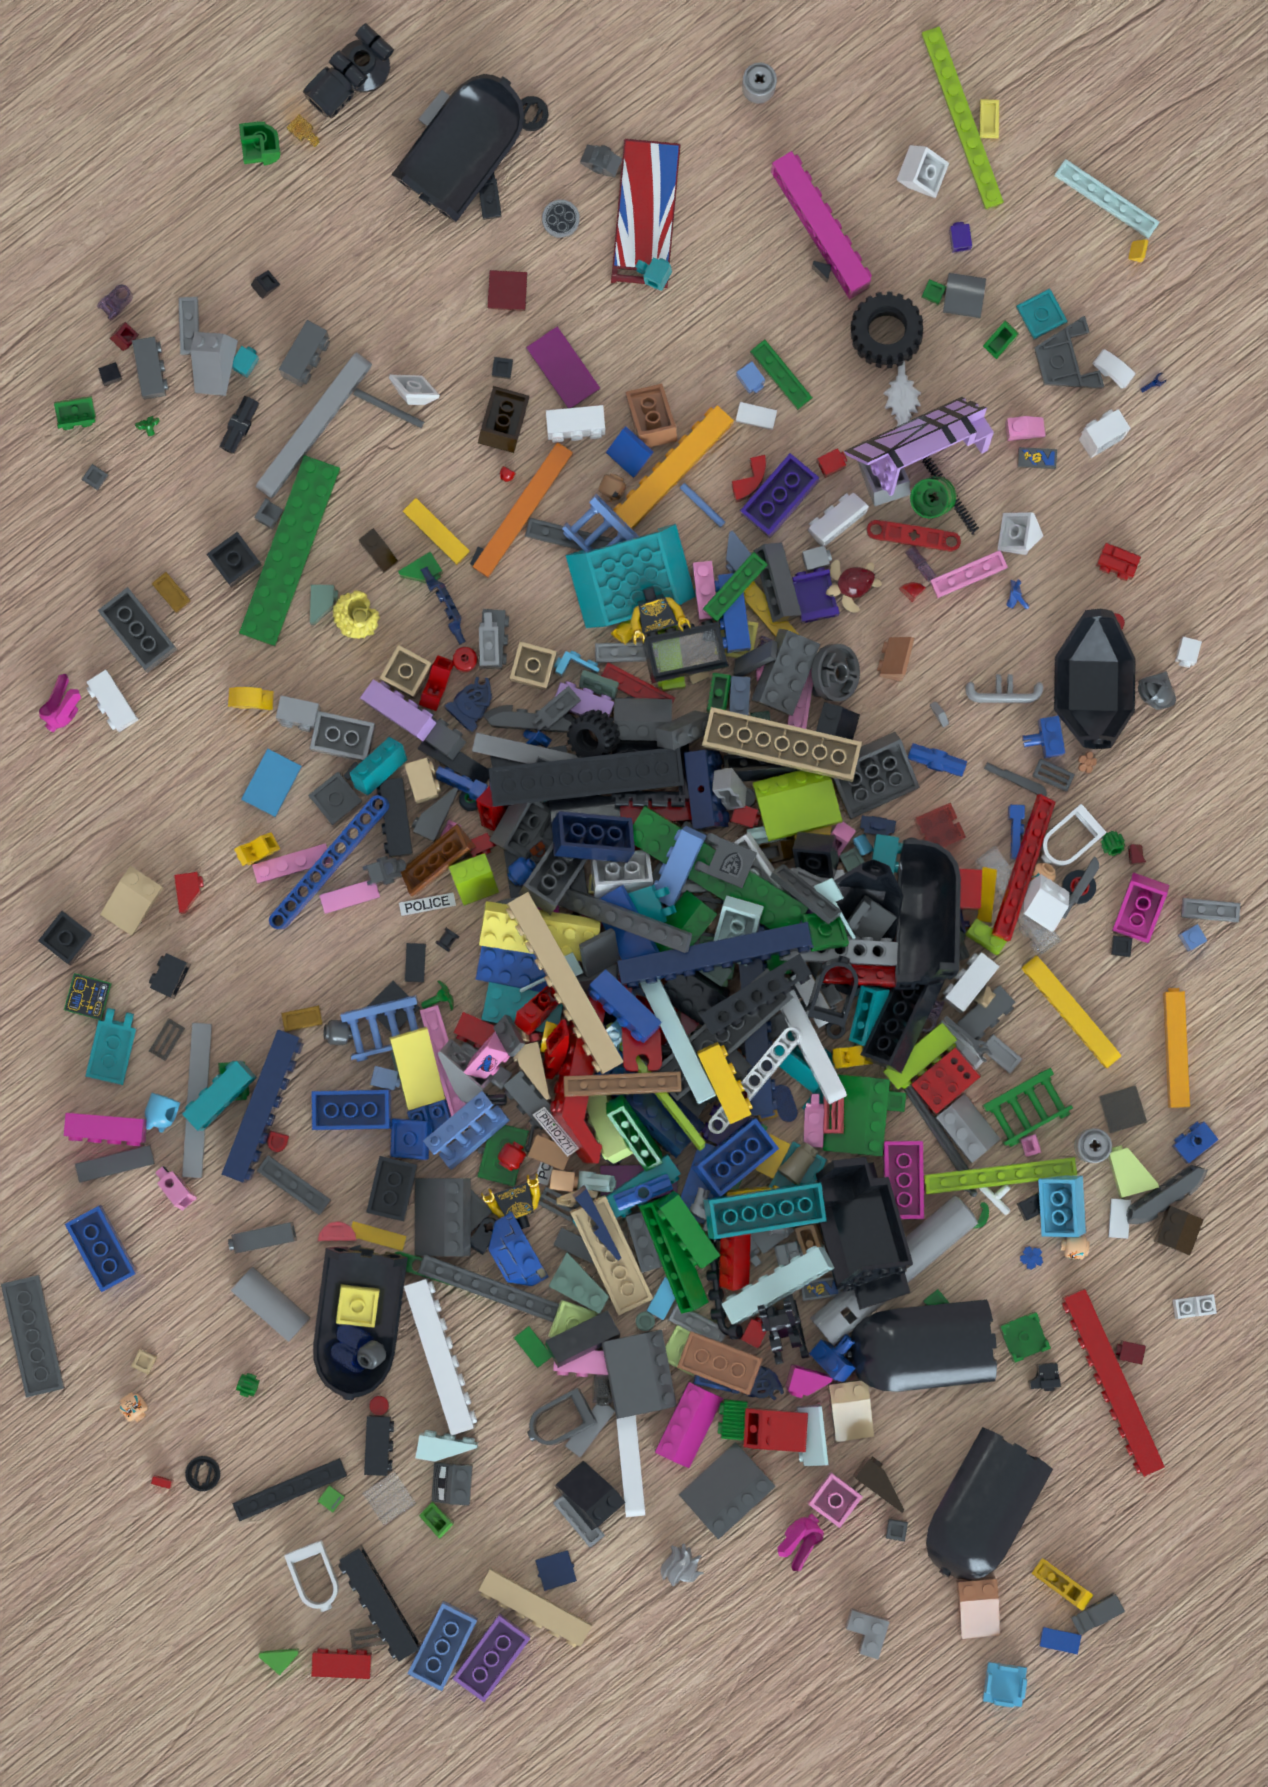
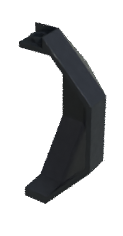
(1095, 680)
(877, 883)

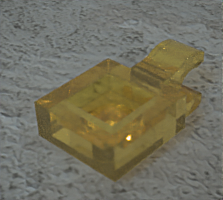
(302, 129)

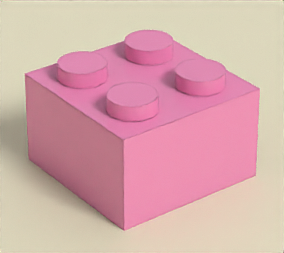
(835, 1499)

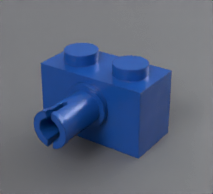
(1049, 737)
(1194, 1142)
(833, 1358)

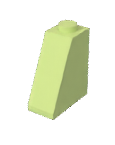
(1129, 1173)

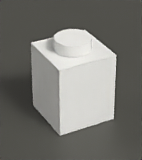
(1188, 652)

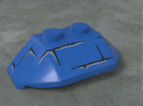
(514, 1253)

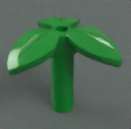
(442, 995)

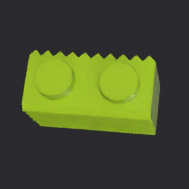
(983, 936)

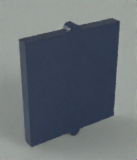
(556, 1570)

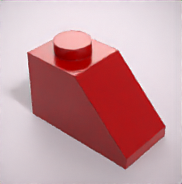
(489, 815)
(188, 889)

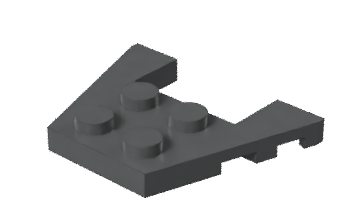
(1058, 359)

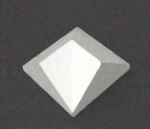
(414, 389)
(1019, 533)

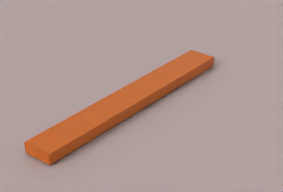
(522, 510)

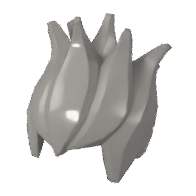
(680, 1566)

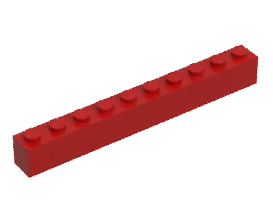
(1113, 1382)

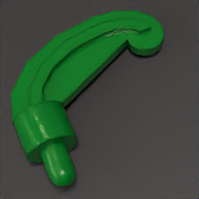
(984, 1215)

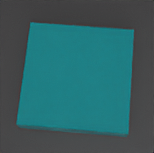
(1041, 314)

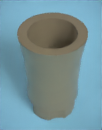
(798, 1163)

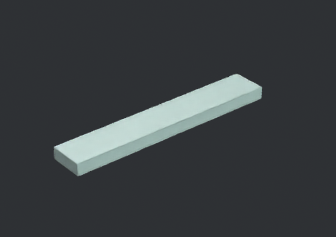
(1107, 198)

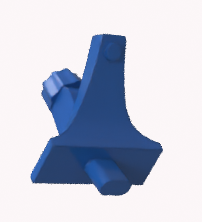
(1016, 594)
(537, 738)

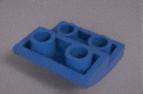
(435, 1113)

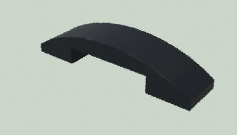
(461, 764)

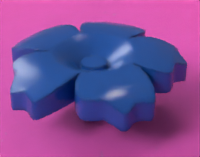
(1031, 1257)

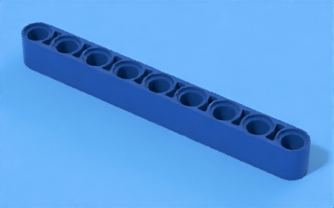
(338, 858)

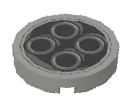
(560, 218)

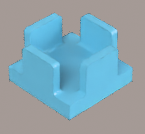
(1005, 1684)

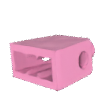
(179, 1193)

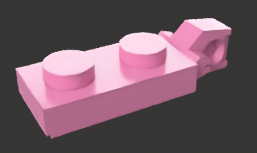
(813, 1122)

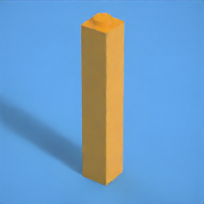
(1176, 1048)

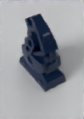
(470, 707)
(767, 1381)

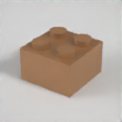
(548, 1152)

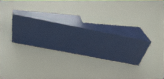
(584, 1199)

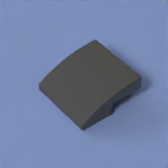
(964, 295)

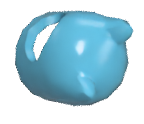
(160, 1112)

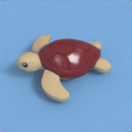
(852, 583)

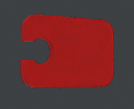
(632, 1048)

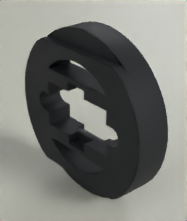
(533, 126)
(193, 1483)

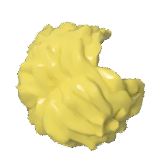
(354, 615)

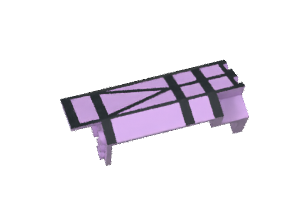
(922, 438)

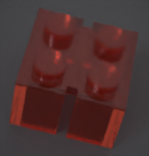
(939, 826)

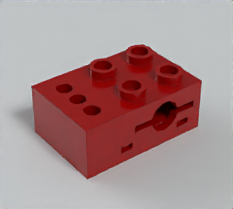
(946, 1079)

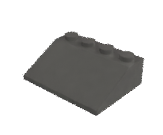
(879, 777)
(443, 1216)
(639, 1374)
(727, 1490)

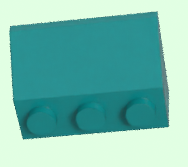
(797, 1066)

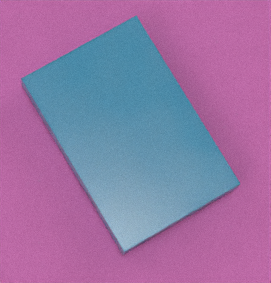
(271, 782)

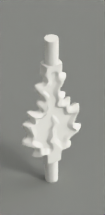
(902, 397)

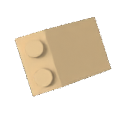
(131, 900)
(531, 1063)
(851, 1410)

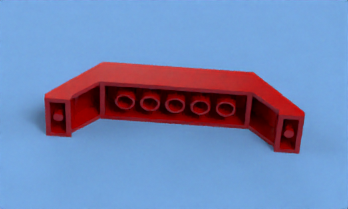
(571, 1110)

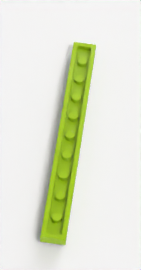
(962, 118)

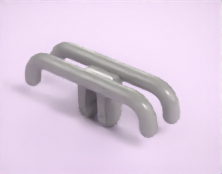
(1000, 697)

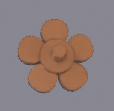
(1086, 762)

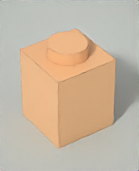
(563, 1180)

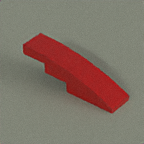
(556, 1051)

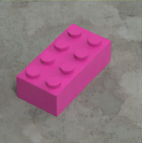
(105, 1127)
(905, 1171)

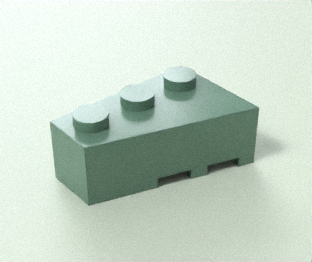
(578, 1285)

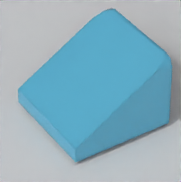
(862, 844)

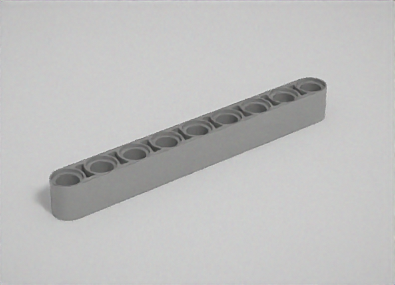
(313, 425)

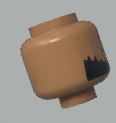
(612, 487)

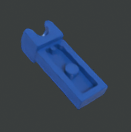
(462, 782)
(1016, 814)

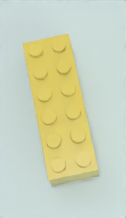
(567, 930)

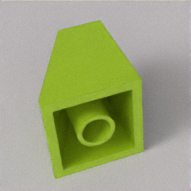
(474, 879)

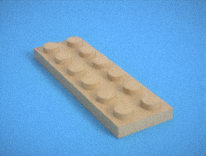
(622, 1277)

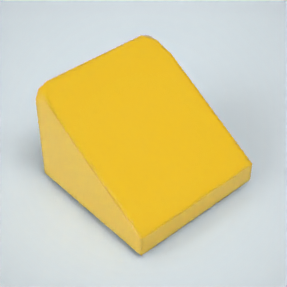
(1138, 250)

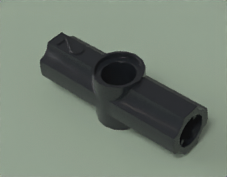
(239, 425)

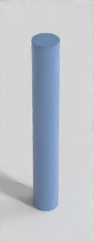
(699, 502)

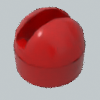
(506, 474)

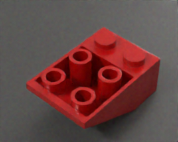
(775, 1429)

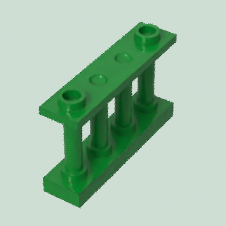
(1011, 1098)

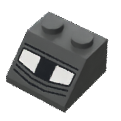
(452, 1483)

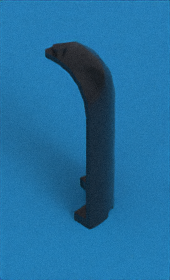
(463, 144)
(928, 916)
(364, 1270)
(925, 1347)
(984, 1507)

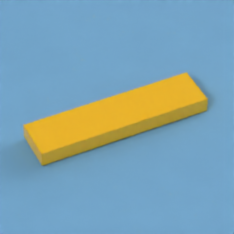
(436, 531)

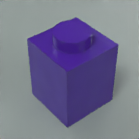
(960, 237)

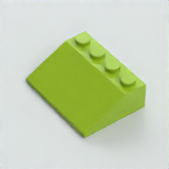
(796, 803)

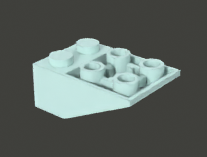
(436, 1447)

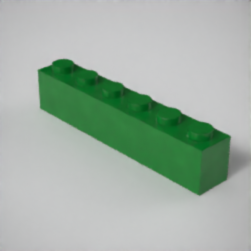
(677, 1267)

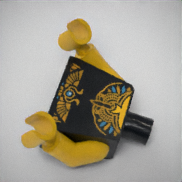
(655, 614)
(519, 1200)

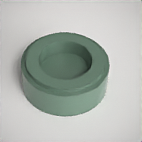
(645, 1321)

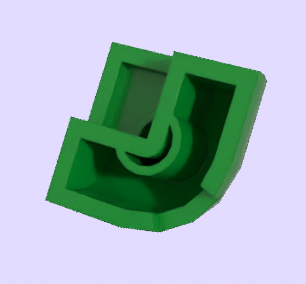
(259, 143)

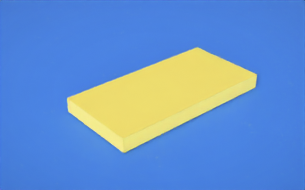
(417, 1068)

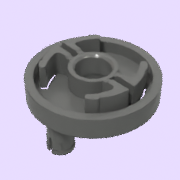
(824, 668)

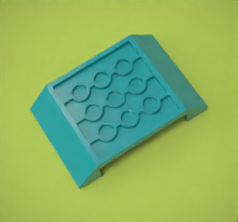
(613, 576)

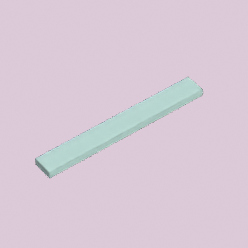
(679, 1041)

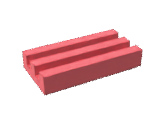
(837, 1124)

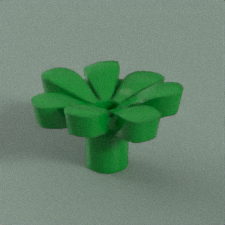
(148, 425)

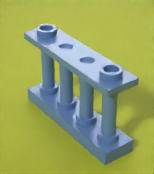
(611, 520)
(370, 1013)
(470, 1139)

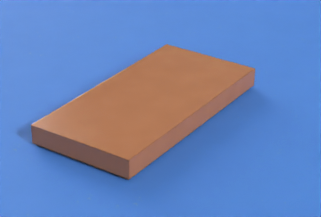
(720, 1363)

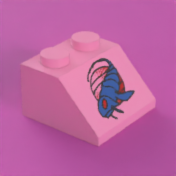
(487, 1058)

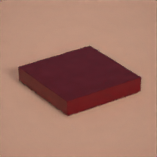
(507, 290)

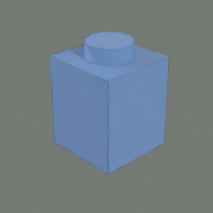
(751, 378)
(1192, 937)

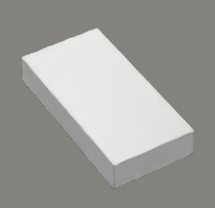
(756, 415)
(1118, 1220)

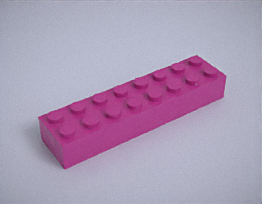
(821, 225)

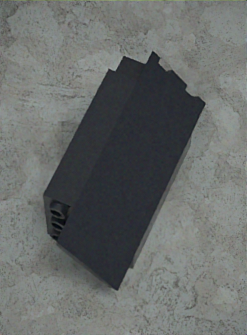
(863, 1232)

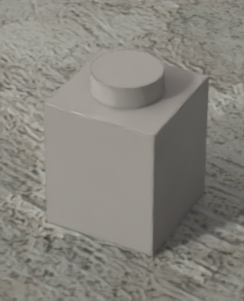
(816, 558)

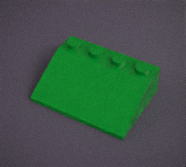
(863, 1117)

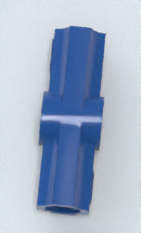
(937, 760)
(630, 1196)

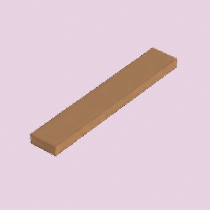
(622, 1084)

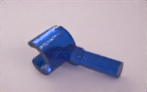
(1155, 382)

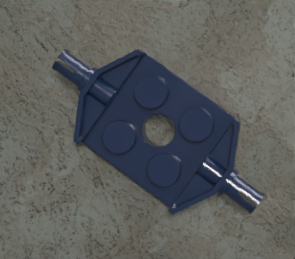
(443, 596)

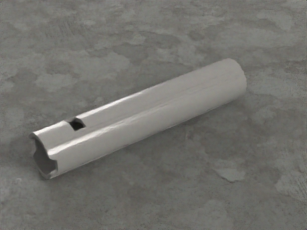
(925, 1246)

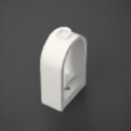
(1088, 821)
(303, 1553)

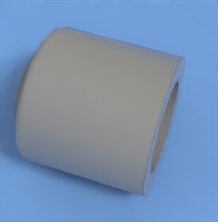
(759, 91)
(1086, 1138)

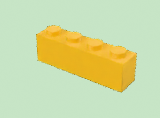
(724, 1082)

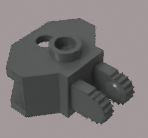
(601, 160)
(385, 870)

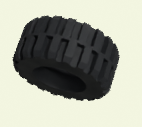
(886, 306)

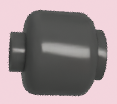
(337, 1032)
(371, 1354)

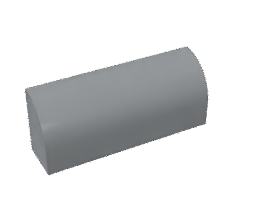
(270, 1304)

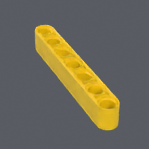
(1071, 1011)

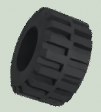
(601, 726)

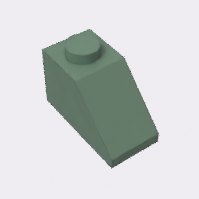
(321, 601)

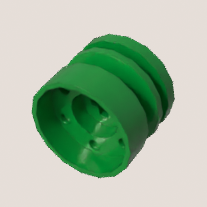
(923, 500)

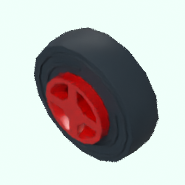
(1071, 881)

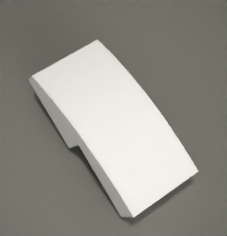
(1112, 366)
(1194, 1306)

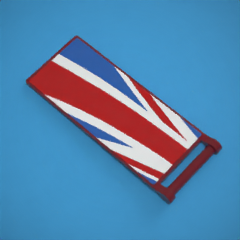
(645, 206)

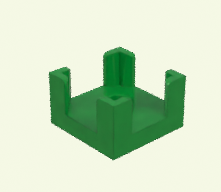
(1024, 1337)

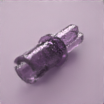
(920, 563)

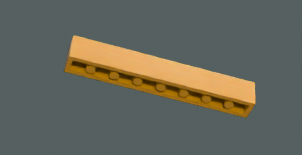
(674, 467)

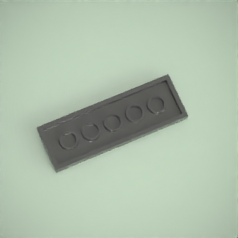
(32, 1336)

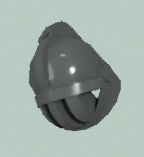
(1157, 691)

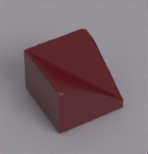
(123, 336)
(1135, 854)

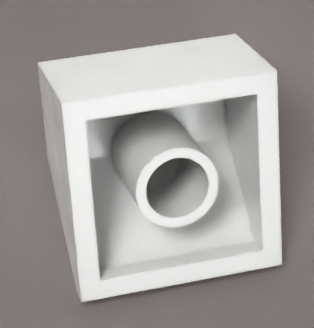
(922, 170)
(1045, 902)

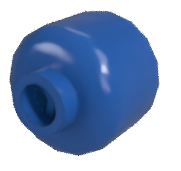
(520, 870)

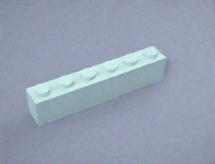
(777, 1285)

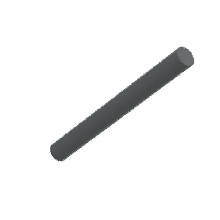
(389, 408)

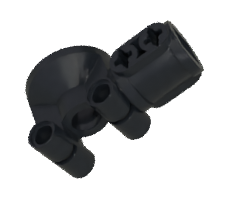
(336, 86)

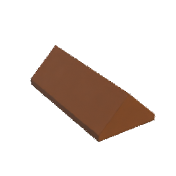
(436, 860)

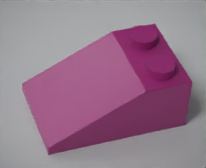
(1141, 907)

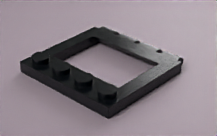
(658, 798)

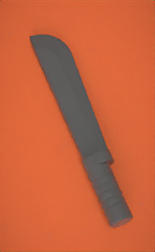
(1017, 779)
(1083, 883)

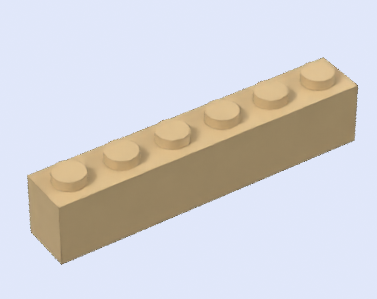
(535, 1607)

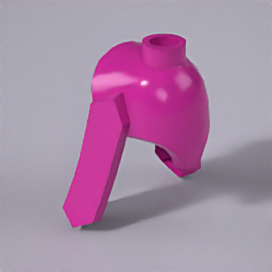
(60, 715)
(803, 1528)

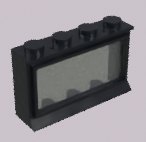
(684, 652)

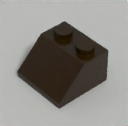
(1178, 1230)

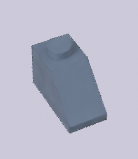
(736, 553)
(385, 1078)

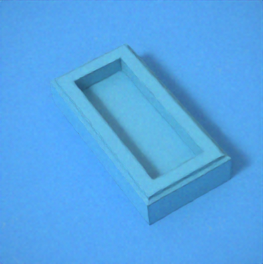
(662, 1300)

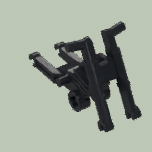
(783, 1324)

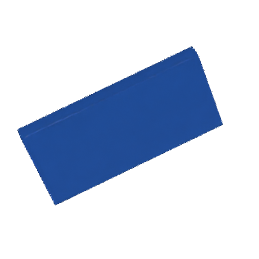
(628, 944)

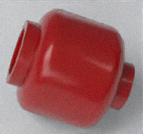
(469, 664)
(511, 1156)

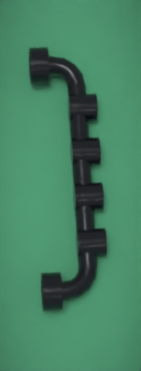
(716, 1294)

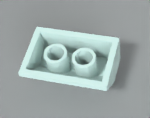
(816, 1443)

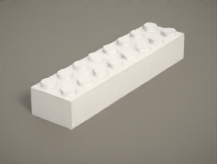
(439, 1356)

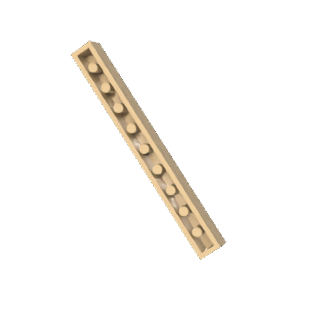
(564, 982)

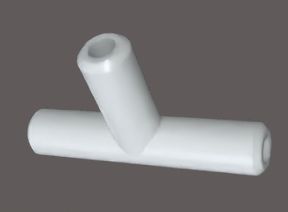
(995, 1198)

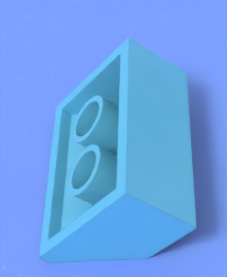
(1062, 1206)

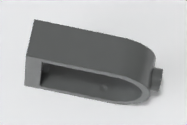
(262, 1237)
(582, 1407)

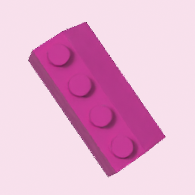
(805, 1381)
(688, 1425)

